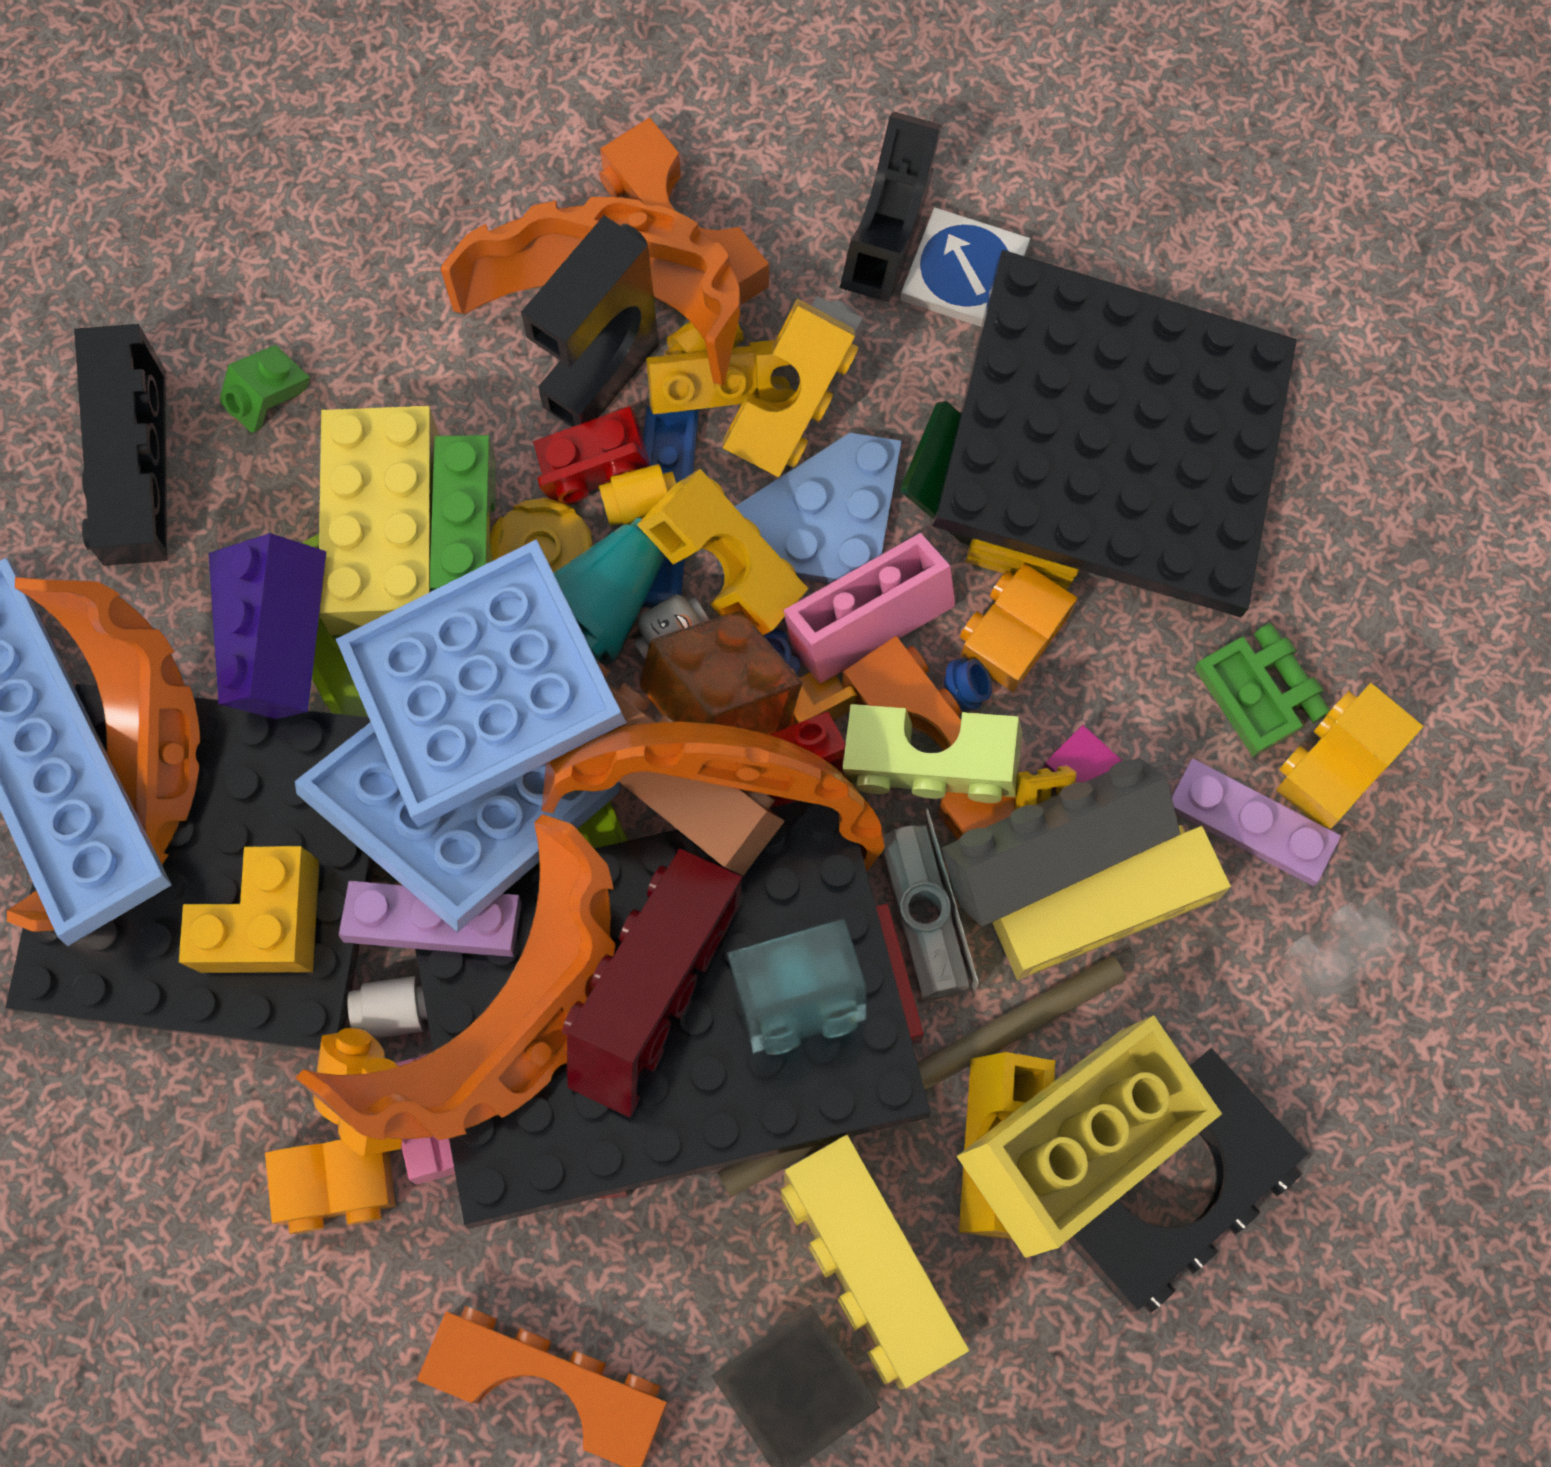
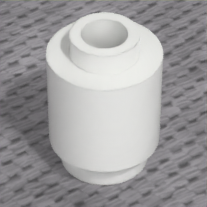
(388, 1007)

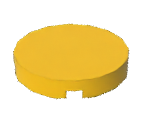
(542, 518)

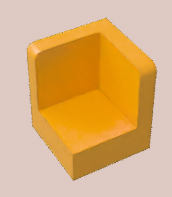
(822, 698)

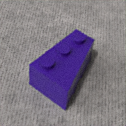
(266, 623)

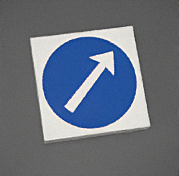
(957, 265)

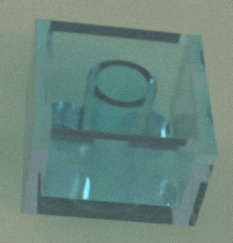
(799, 987)

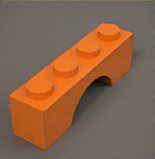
(647, 168)
(899, 679)
(474, 1359)

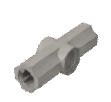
(933, 945)

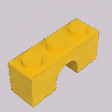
(772, 431)
(701, 517)
(996, 1090)

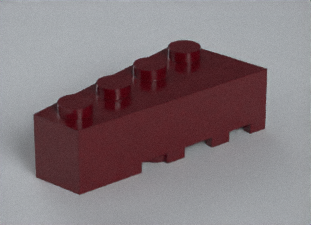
(648, 980)

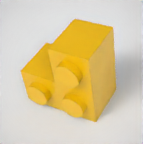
(1355, 747)
(270, 925)

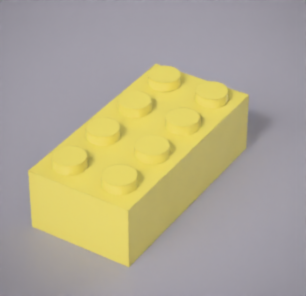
(374, 511)
(1089, 1137)
(873, 1263)

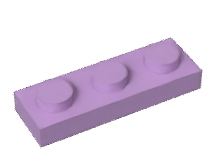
(1254, 822)
(397, 918)

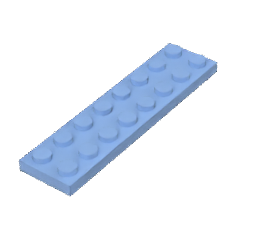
(61, 786)

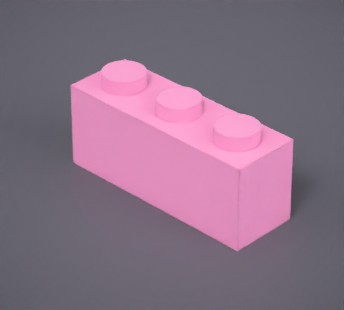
(870, 607)

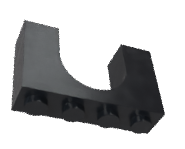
(594, 320)
(1249, 1157)

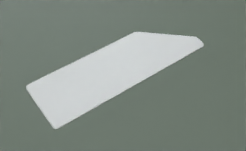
(954, 912)

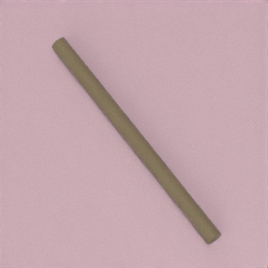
(958, 1054)

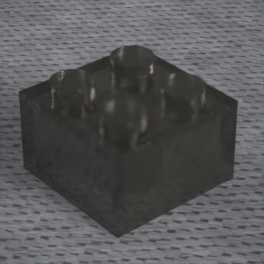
(795, 1391)

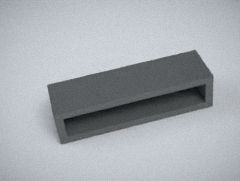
(1061, 840)

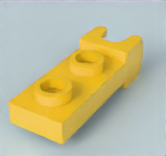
(686, 380)

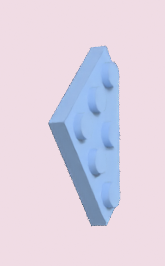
(830, 508)

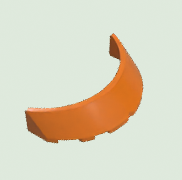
(684, 263)
(145, 707)
(718, 757)
(519, 1036)

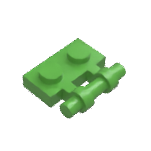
(1251, 697)

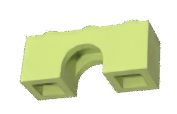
(978, 763)

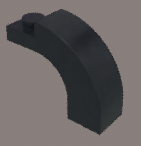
(893, 209)

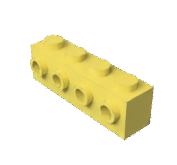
(1114, 903)

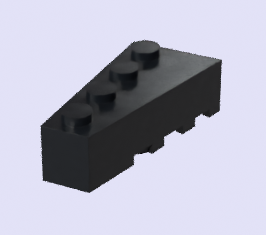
(122, 444)

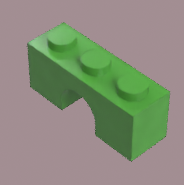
(461, 506)

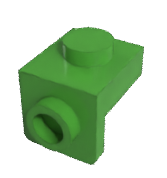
(260, 384)

